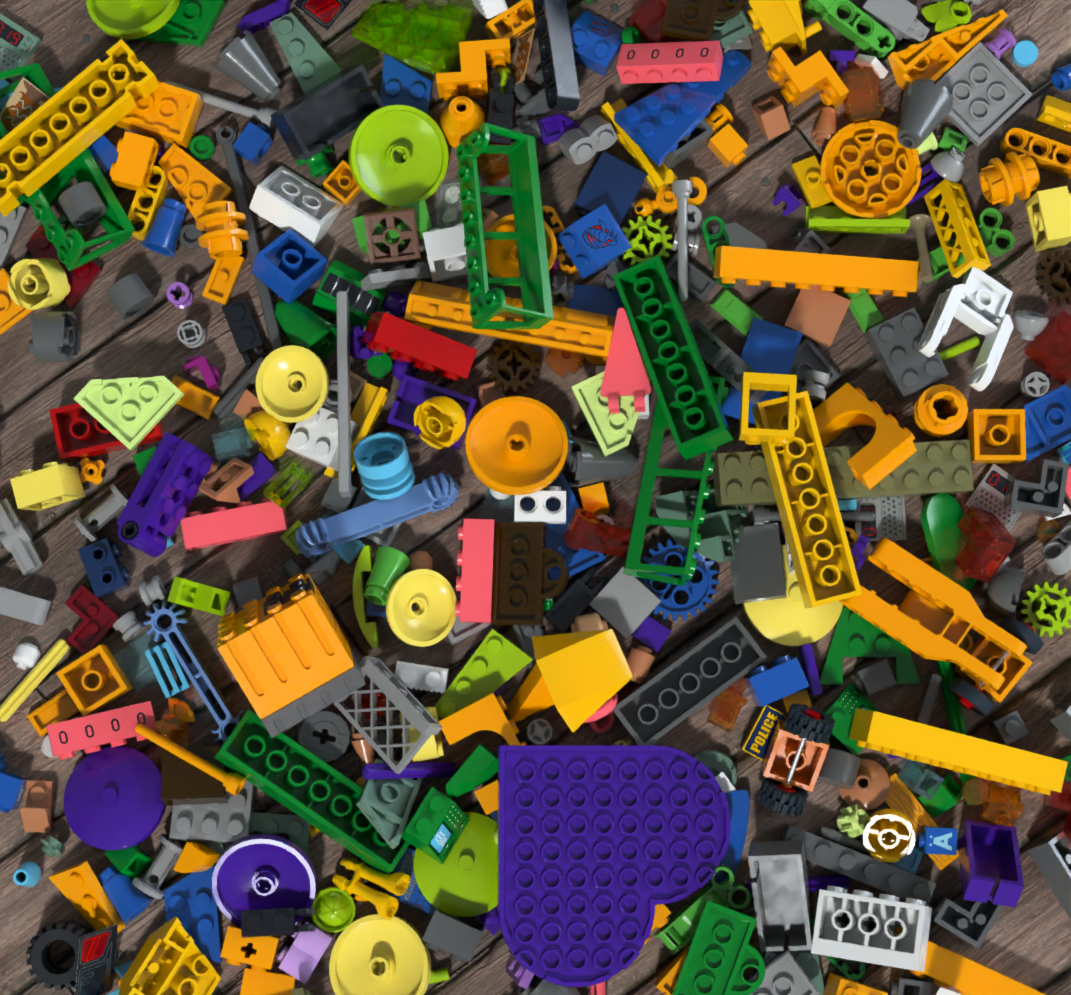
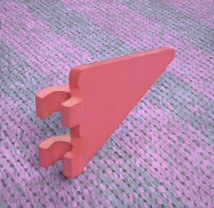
(624, 368)

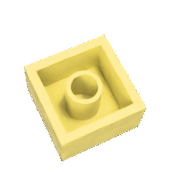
(1050, 218)
(47, 487)

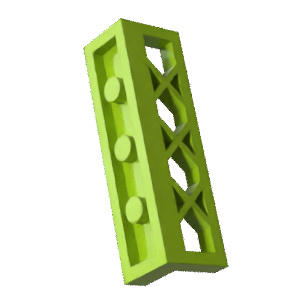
(834, 220)

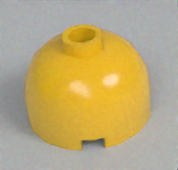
(440, 421)
(269, 433)
(888, 835)

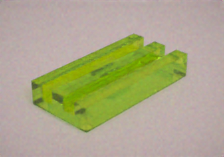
(298, 474)

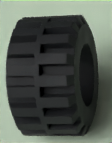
(40, 953)

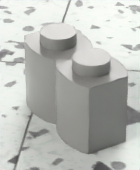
(583, 142)

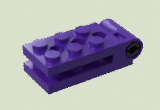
(163, 495)

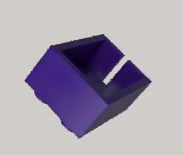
(415, 392)
(990, 863)

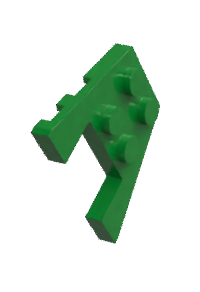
(189, 24)
(860, 638)

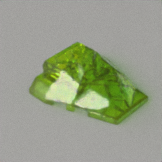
(416, 37)

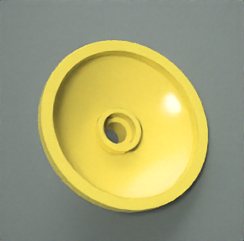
(278, 381)
(433, 612)

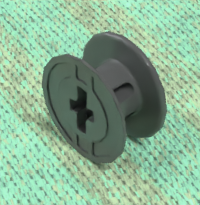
(336, 726)

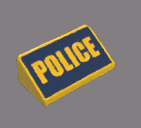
(762, 732)

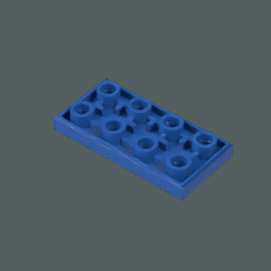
(766, 350)

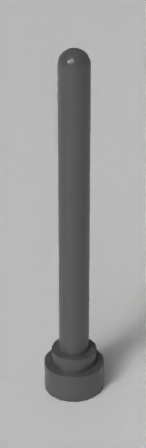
(763, 515)

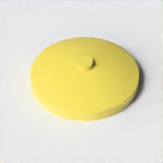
(787, 620)
(380, 959)

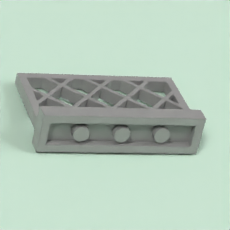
(405, 702)

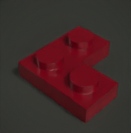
(96, 617)

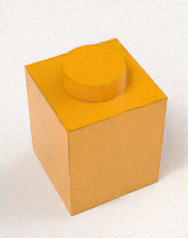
(728, 146)

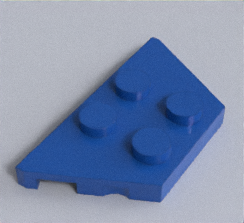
(404, 86)
(1047, 422)
(197, 910)

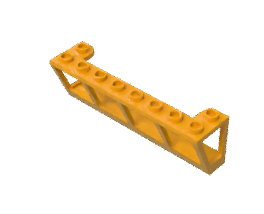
(569, 330)

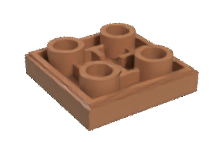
(817, 314)

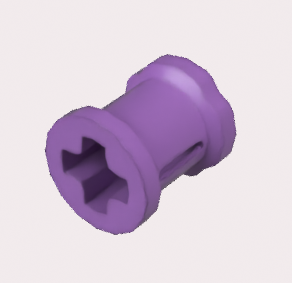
(1000, 42)
(176, 288)

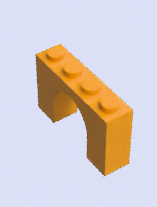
(888, 446)
(480, 716)

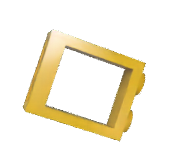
(767, 382)

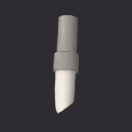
(842, 839)

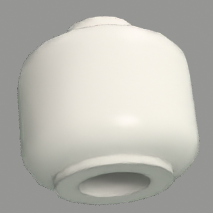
(26, 655)

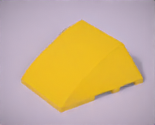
(581, 671)
(170, 966)

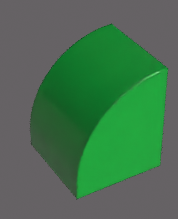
(944, 798)
(129, 861)

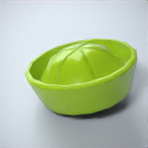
(333, 909)

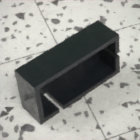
(326, 112)

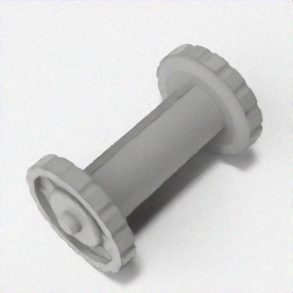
(102, 513)
(160, 867)

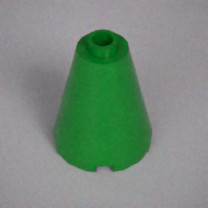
(306, 328)

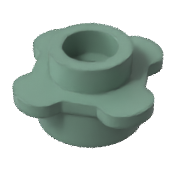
(51, 846)

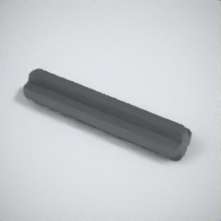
(230, 400)

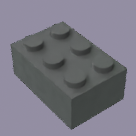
(897, 354)

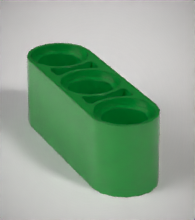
(713, 240)

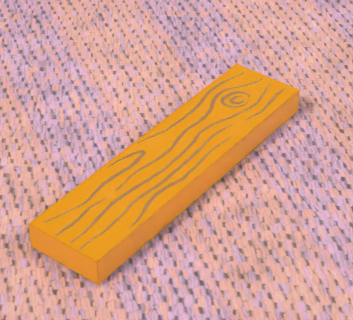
(904, 801)

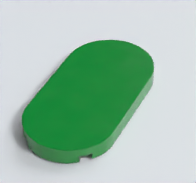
(944, 537)

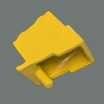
(780, 24)

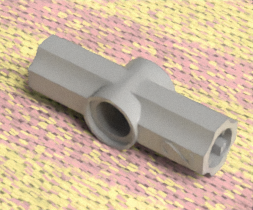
(18, 539)

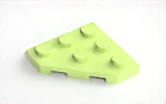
(129, 405)
(610, 430)

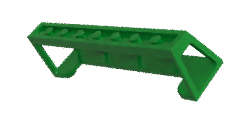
(84, 169)
(528, 232)
(641, 517)

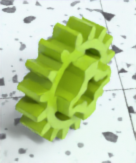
(654, 239)
(1042, 600)

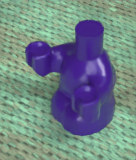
(358, 348)

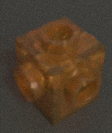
(562, 366)
(1002, 806)

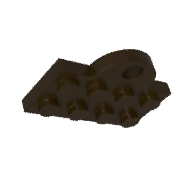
(696, 18)
(523, 574)

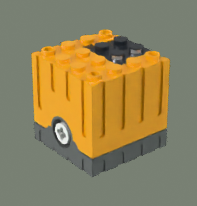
(289, 654)

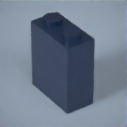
(611, 184)

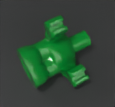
(318, 164)

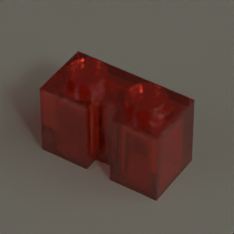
(649, 21)

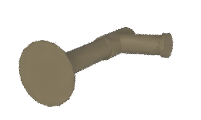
(918, 224)

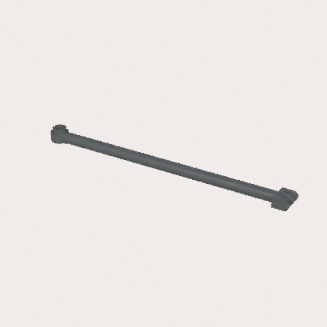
(252, 243)

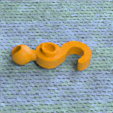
(666, 201)

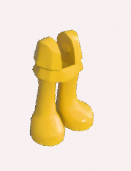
(385, 904)

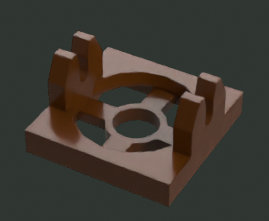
(394, 254)

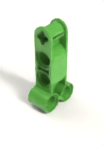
(848, 27)
(988, 236)
(685, 920)

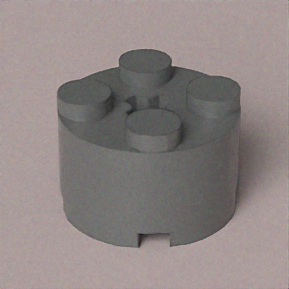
(54, 336)

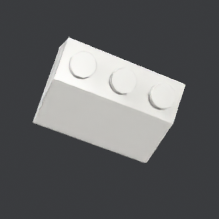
(295, 204)

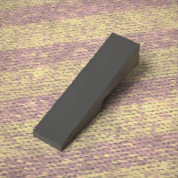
(723, 359)

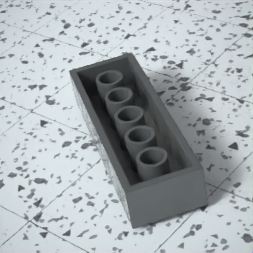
(689, 682)

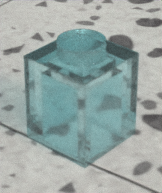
(232, 444)
(920, 778)

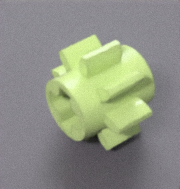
(852, 820)

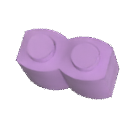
(304, 953)

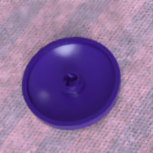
(114, 798)
(263, 874)

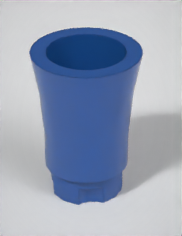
(166, 228)
(123, 895)

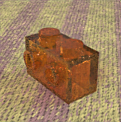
(862, 99)

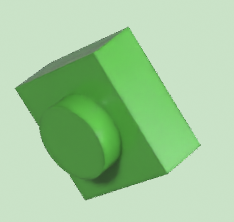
(952, 139)

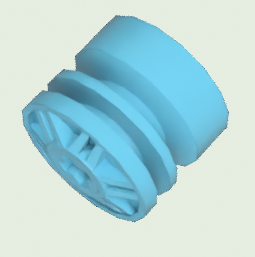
(384, 465)

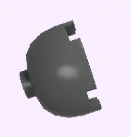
(1004, 591)

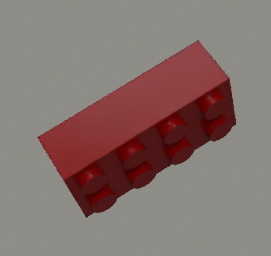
(418, 345)
(82, 436)

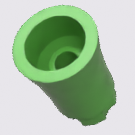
(387, 568)

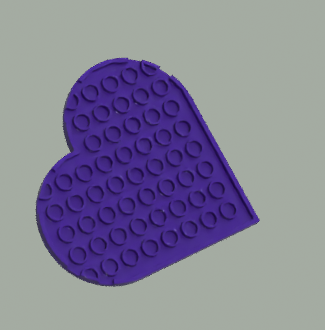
(593, 848)

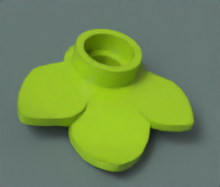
(945, 15)

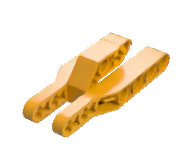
(923, 624)

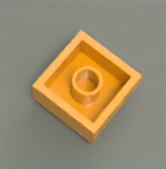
(342, 184)

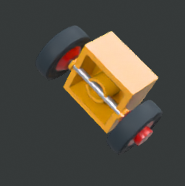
(976, 693)

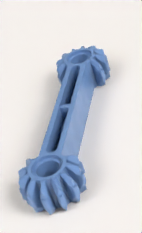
(323, 535)
(196, 670)

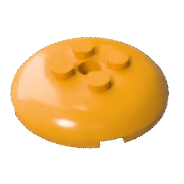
(872, 146)

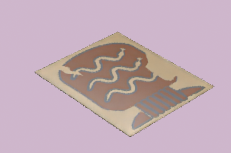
(521, 56)
(22, 104)

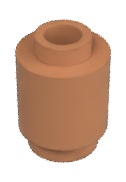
(640, 663)

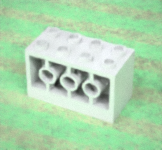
(856, 939)

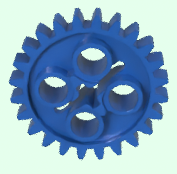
(696, 592)

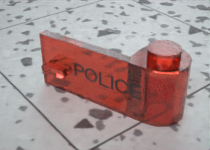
(591, 534)

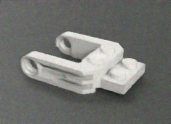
(981, 306)

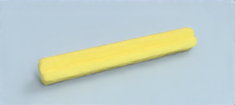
(33, 679)

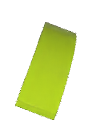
(364, 565)

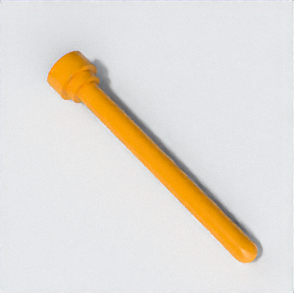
(233, 781)

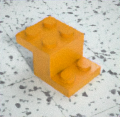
(473, 74)
(806, 79)

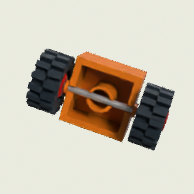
(795, 759)

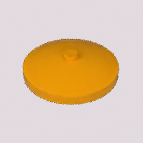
(516, 445)

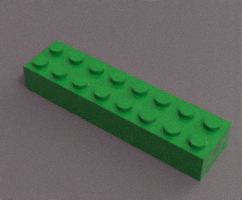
(672, 358)
(307, 789)

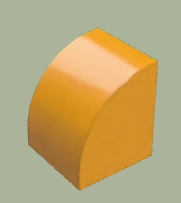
(594, 499)
(196, 858)

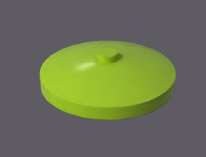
(131, 17)
(398, 155)
(468, 877)

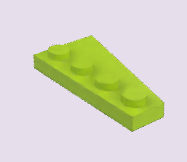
(487, 670)

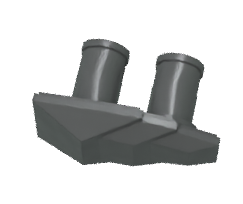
(532, 104)
(322, 567)

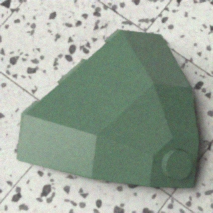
(720, 525)

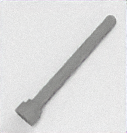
(262, 115)
(682, 191)

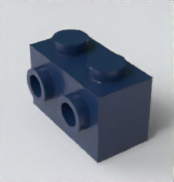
(104, 567)

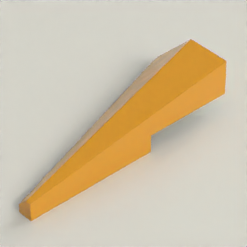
(941, 52)

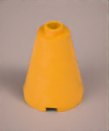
(460, 120)

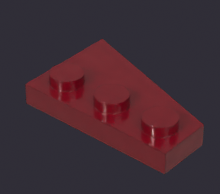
(78, 279)

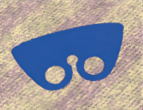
(596, 300)
(739, 813)

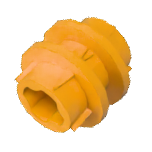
(1014, 177)
(222, 231)
(954, 405)

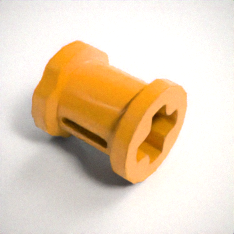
(724, 117)

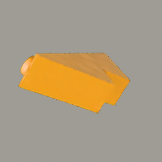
(530, 697)

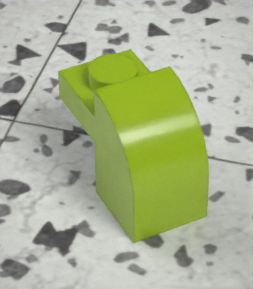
(198, 596)

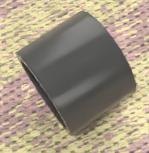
(82, 204)
(130, 296)
(839, 769)

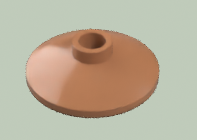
(876, 791)

